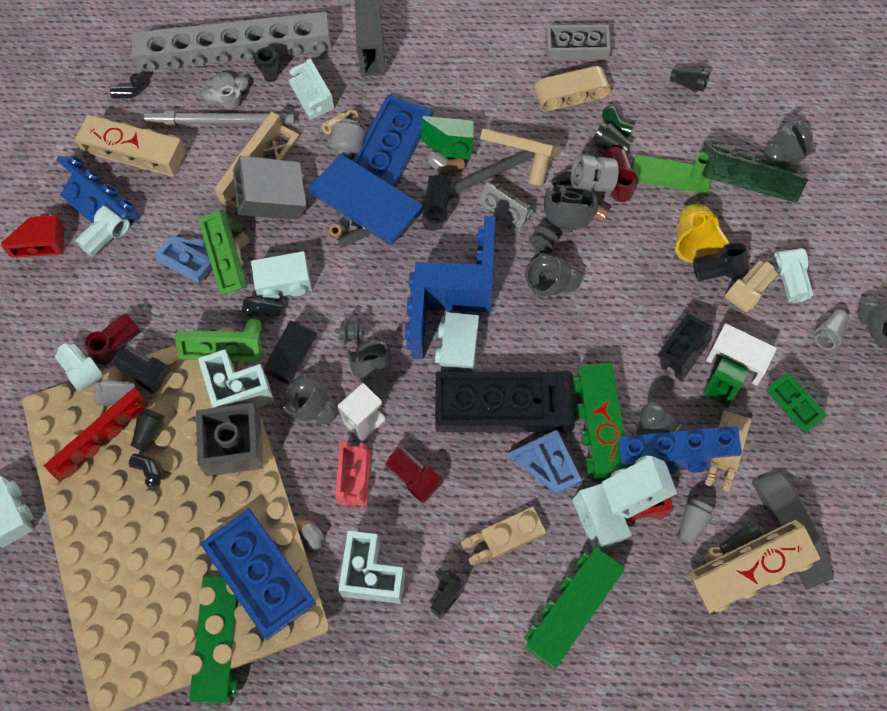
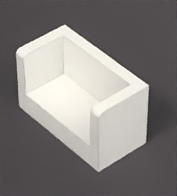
(743, 350)
(361, 413)

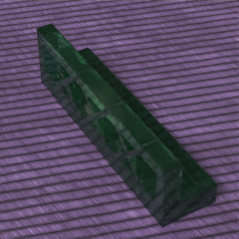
(753, 173)

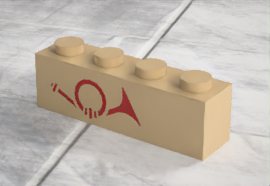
(131, 145)
(754, 566)

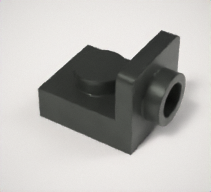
(445, 598)

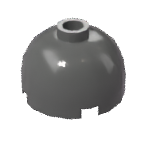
(569, 208)

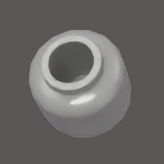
(347, 138)

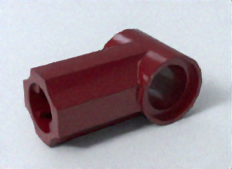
(625, 175)
(113, 338)
(419, 479)

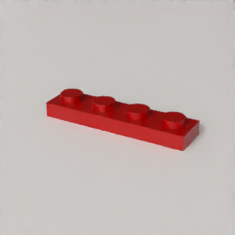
(95, 435)

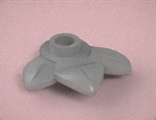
(225, 90)

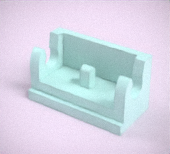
(311, 89)
(599, 522)

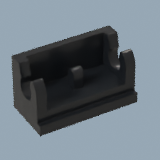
(685, 345)
(289, 352)

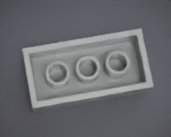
(578, 42)

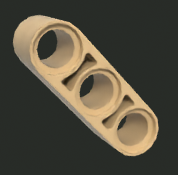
(572, 88)

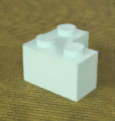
(232, 387)
(362, 575)

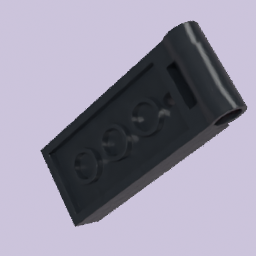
(504, 402)

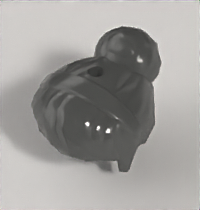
(791, 144)
(549, 267)
(875, 318)
(371, 371)
(314, 406)
(656, 420)

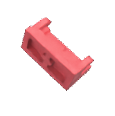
(353, 474)

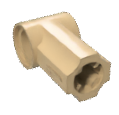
(749, 290)

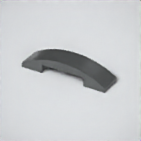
(786, 507)

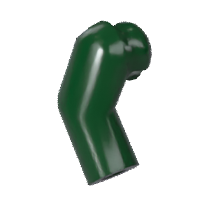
(611, 115)

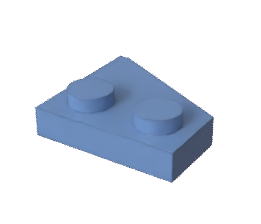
(185, 257)
(548, 462)

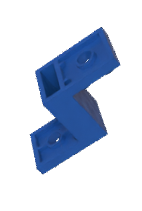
(450, 288)

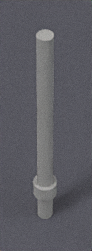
(171, 118)

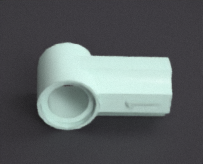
(106, 225)
(793, 268)
(79, 369)

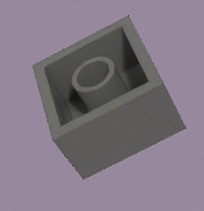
(229, 439)

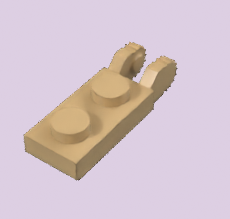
(729, 464)
(506, 535)

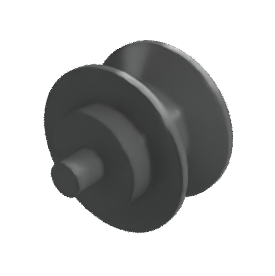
(544, 238)
(351, 331)

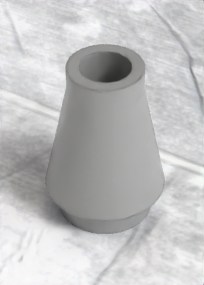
(832, 330)
(110, 391)
(694, 521)

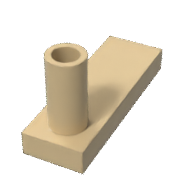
(542, 151)

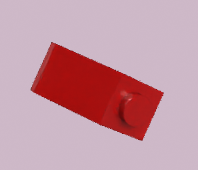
(36, 237)

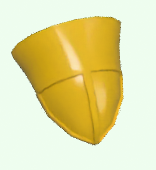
(698, 233)

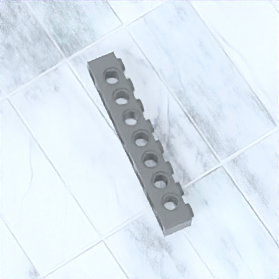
(230, 41)

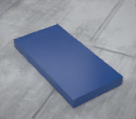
(392, 139)
(366, 199)
(258, 574)

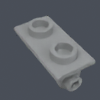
(500, 202)

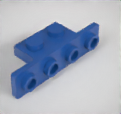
(89, 193)
(683, 449)

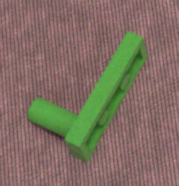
(672, 173)
(222, 252)
(238, 345)

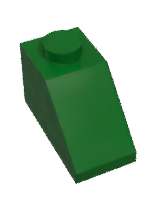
(448, 136)
(726, 381)

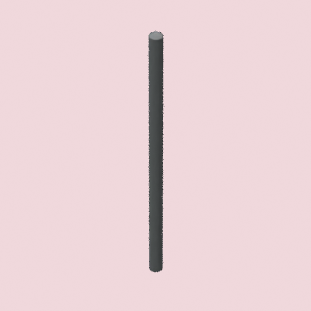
(454, 189)

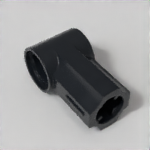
(436, 200)
(729, 262)
(146, 372)

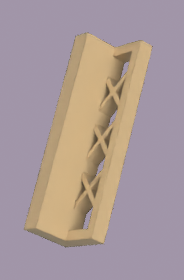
(258, 147)

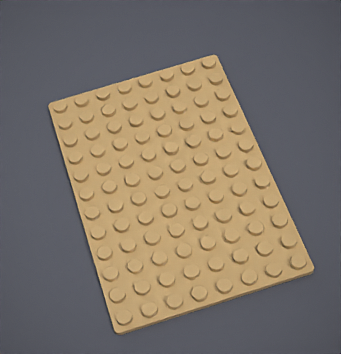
(135, 550)

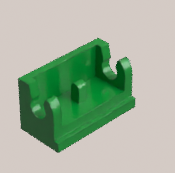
(796, 403)

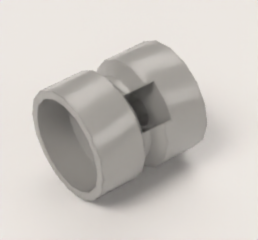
(593, 173)

